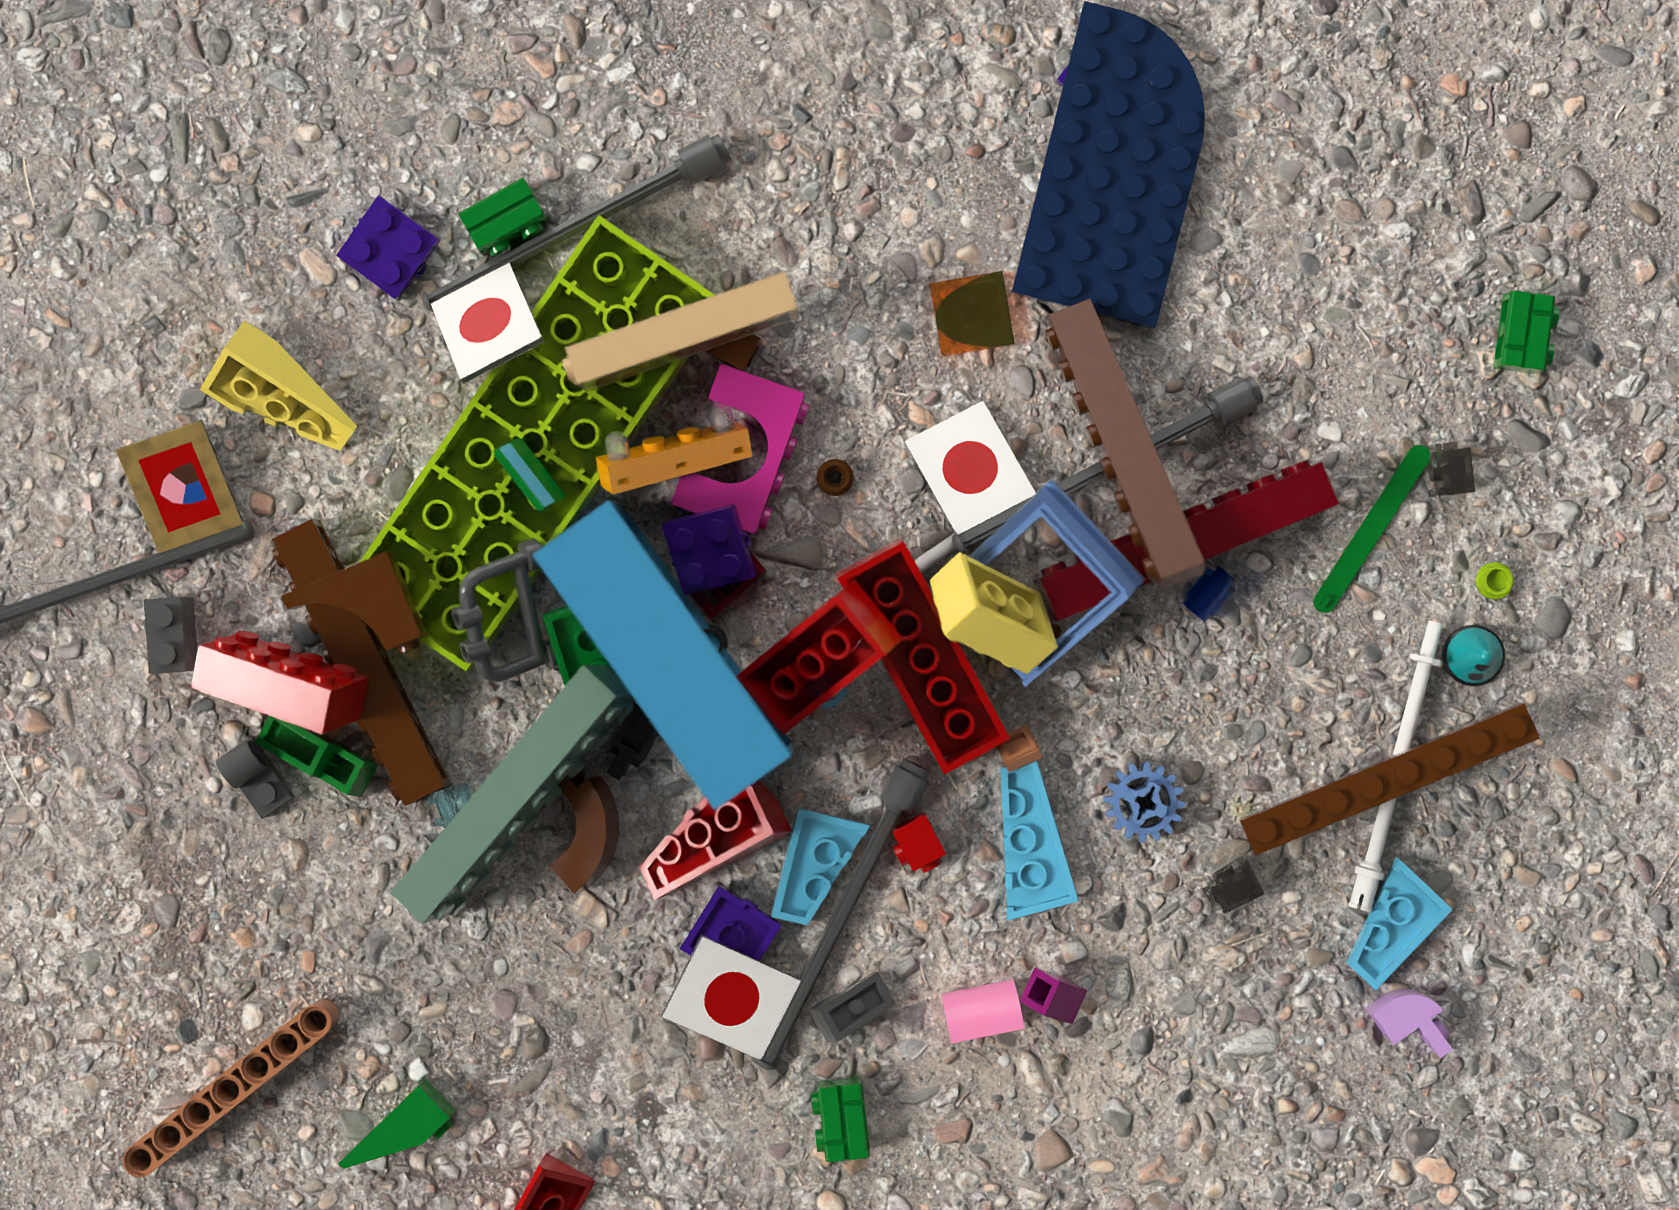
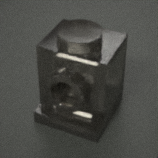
(1451, 470)
(1232, 887)

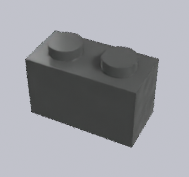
(170, 634)

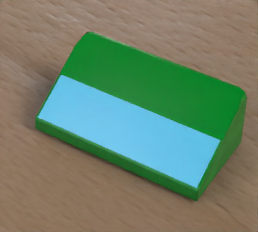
(529, 475)

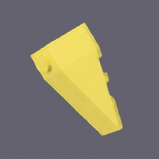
(264, 379)

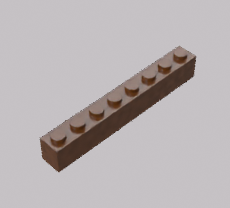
(1125, 444)
(348, 640)
(1390, 778)

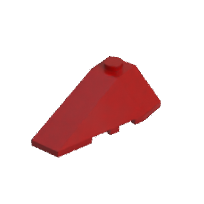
(714, 839)

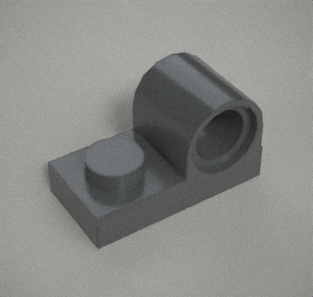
(256, 776)
(852, 1008)

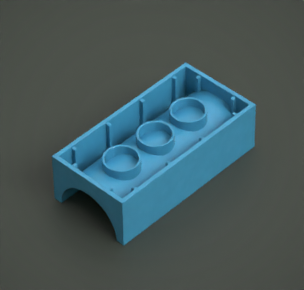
(662, 654)

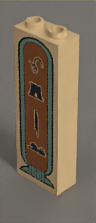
(681, 333)

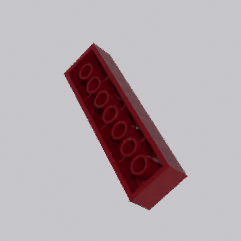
(1226, 525)

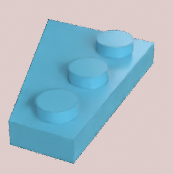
(813, 859)

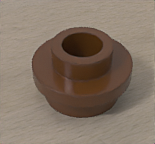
(835, 465)

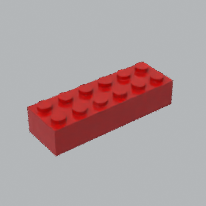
(926, 664)

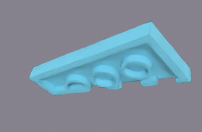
(1034, 853)

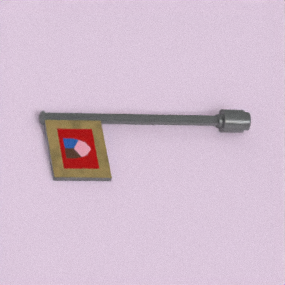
(181, 501)

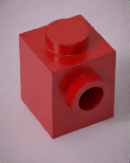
(918, 844)

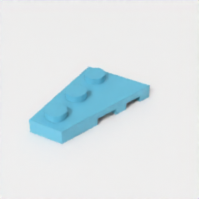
(1399, 922)

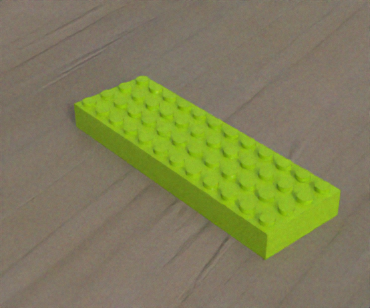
(465, 502)

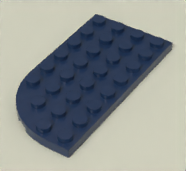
(1114, 171)

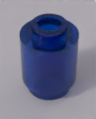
(1209, 593)

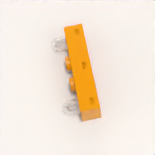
(675, 456)

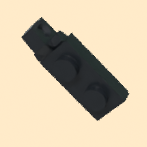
(632, 742)

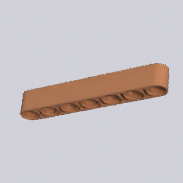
(217, 1098)

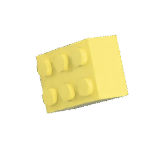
(993, 613)

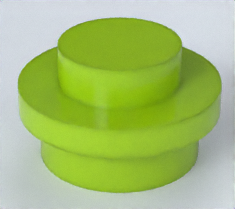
(1494, 580)

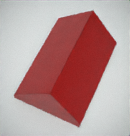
(555, 1187)

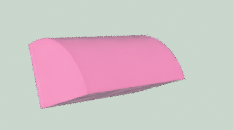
(982, 1011)

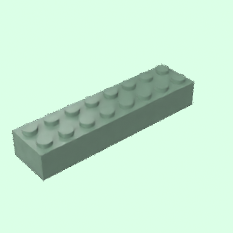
(515, 794)

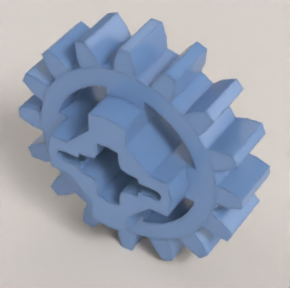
(1152, 786)

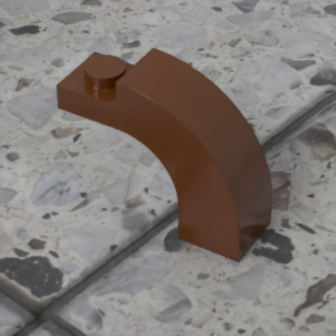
(595, 832)

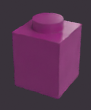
(1053, 995)

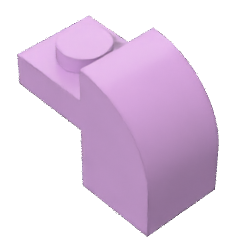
(1408, 1010)

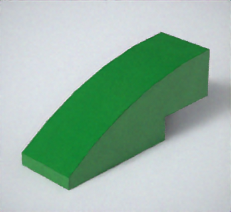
(318, 755)

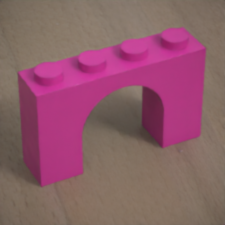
(777, 411)

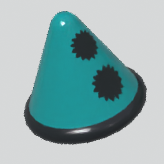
(1473, 655)

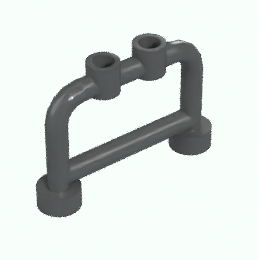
(469, 616)

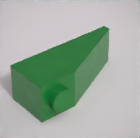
(408, 1125)

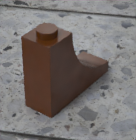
(373, 593)

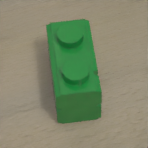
(504, 218)
(1525, 332)
(842, 1119)

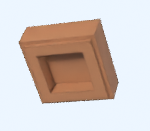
(1019, 749)

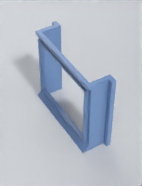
(1086, 542)

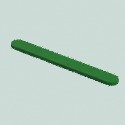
(1371, 528)

